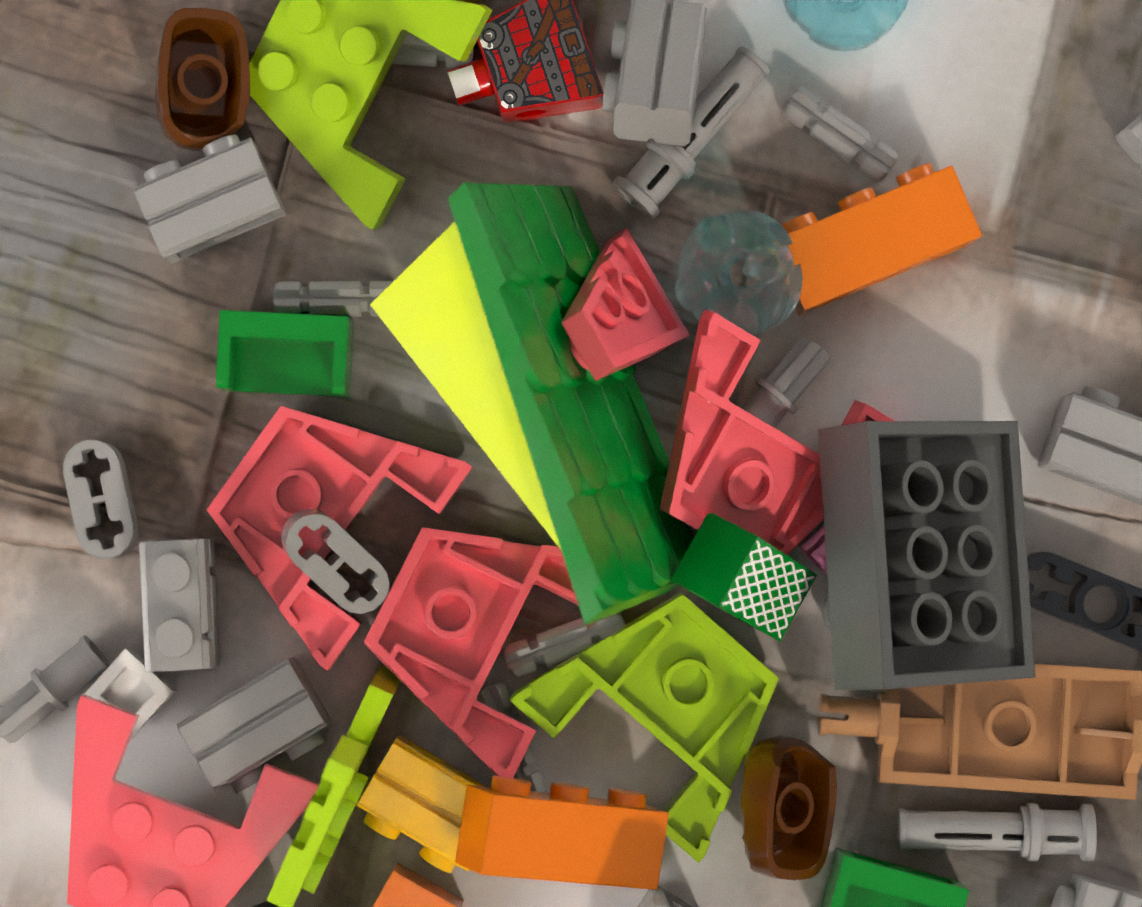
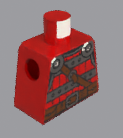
(531, 63)

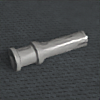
(668, 164)
(1028, 831)

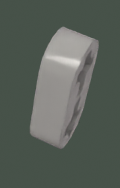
(85, 502)
(324, 571)

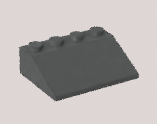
(925, 553)

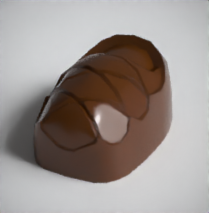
(202, 77)
(787, 808)

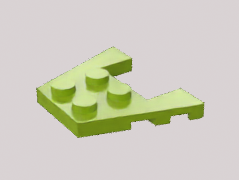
(324, 69)
(682, 685)
(334, 797)

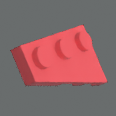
(620, 311)

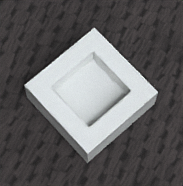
(131, 688)

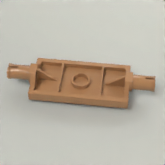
(1043, 734)

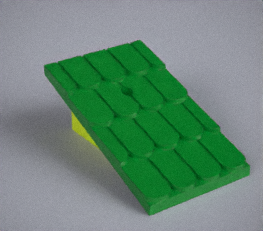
(490, 337)

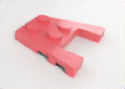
(734, 461)
(327, 468)
(450, 624)
(154, 851)

